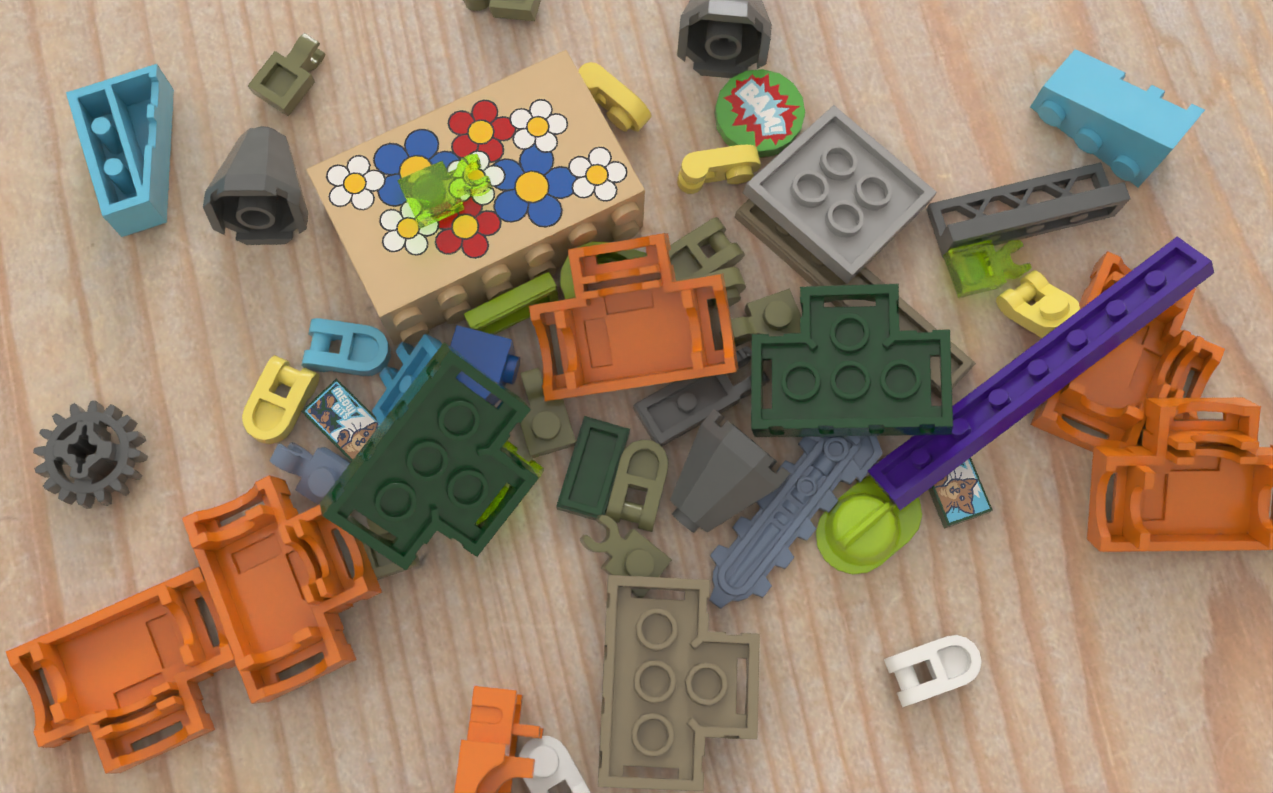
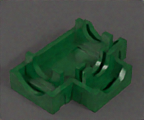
(851, 370)
(435, 465)

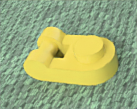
(623, 106)
(727, 163)
(1046, 314)
(273, 417)

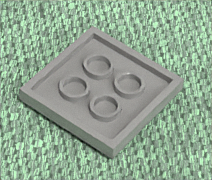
(839, 193)

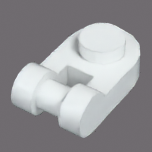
(950, 660)
(551, 766)

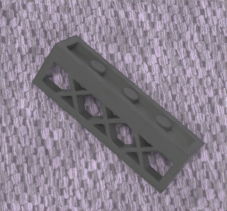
(1027, 219)

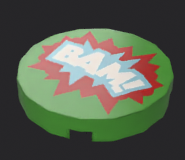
(760, 111)

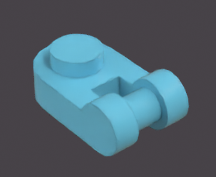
(362, 349)

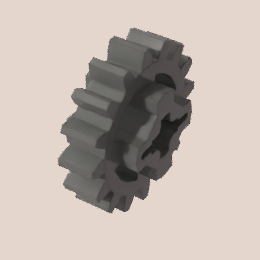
(101, 471)

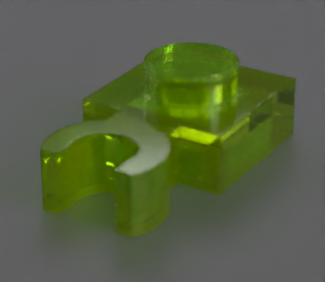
(437, 193)
(981, 268)

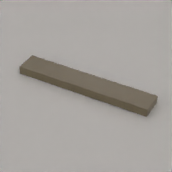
(820, 275)

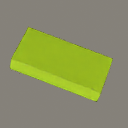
(512, 306)

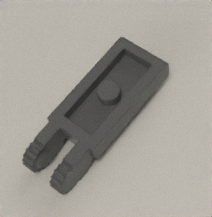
(688, 402)

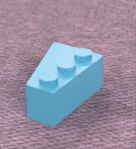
(1111, 117)
(127, 145)

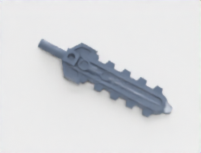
(788, 514)

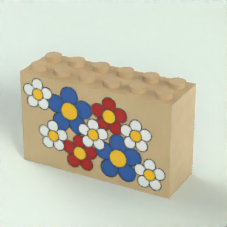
(553, 188)

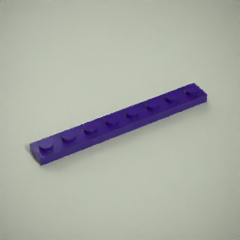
(1043, 370)

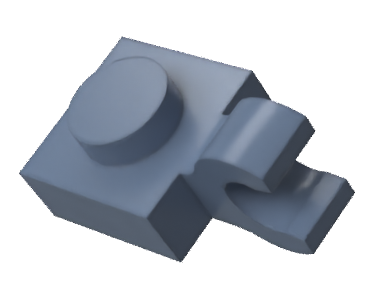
(316, 471)

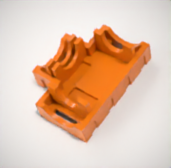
(632, 323)
(1144, 366)
(1187, 483)
(279, 585)
(127, 673)
(489, 754)

